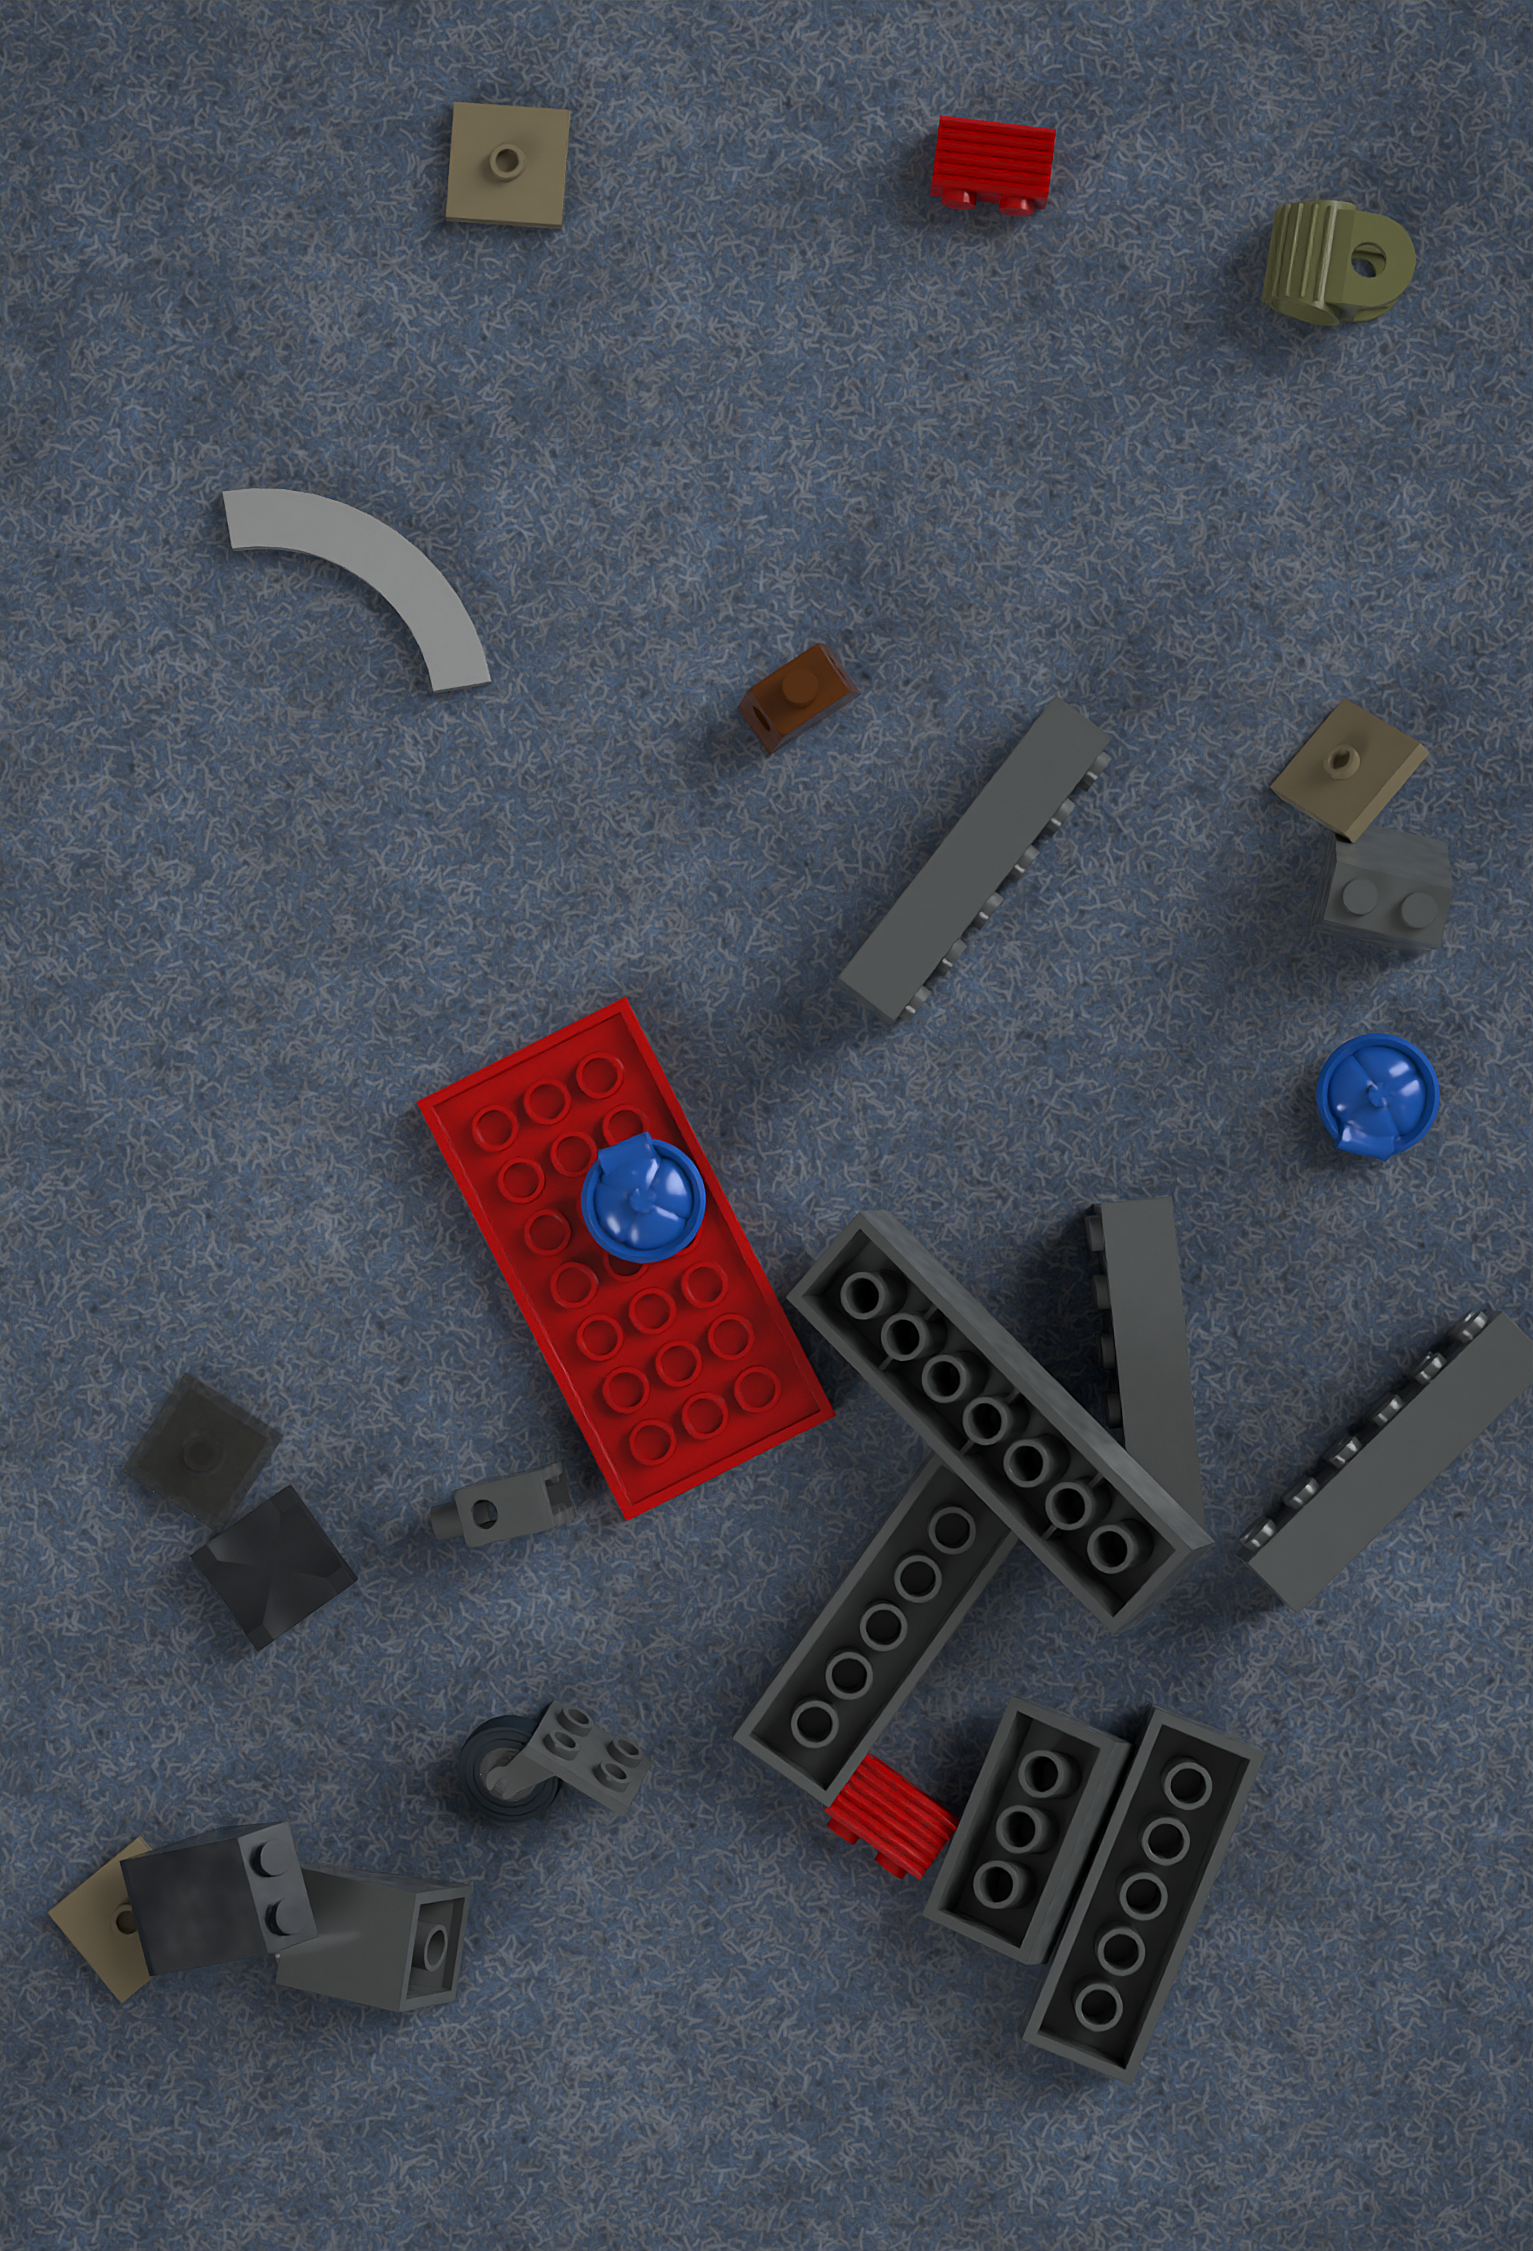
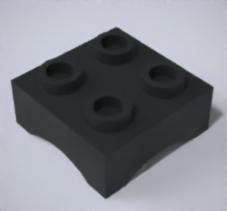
(274, 1567)

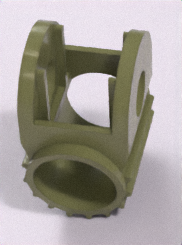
(1312, 269)

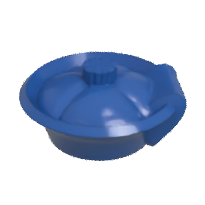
(1377, 1095)
(643, 1199)

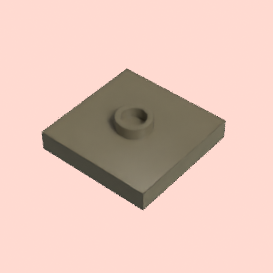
(508, 165)
(1349, 770)
(103, 1927)

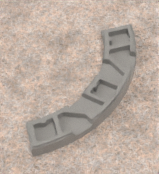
(376, 555)

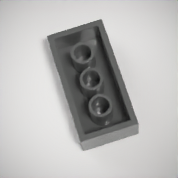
(1029, 1830)

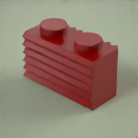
(992, 165)
(892, 1817)

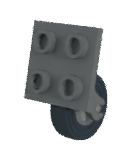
(518, 1765)

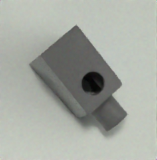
(524, 1502)

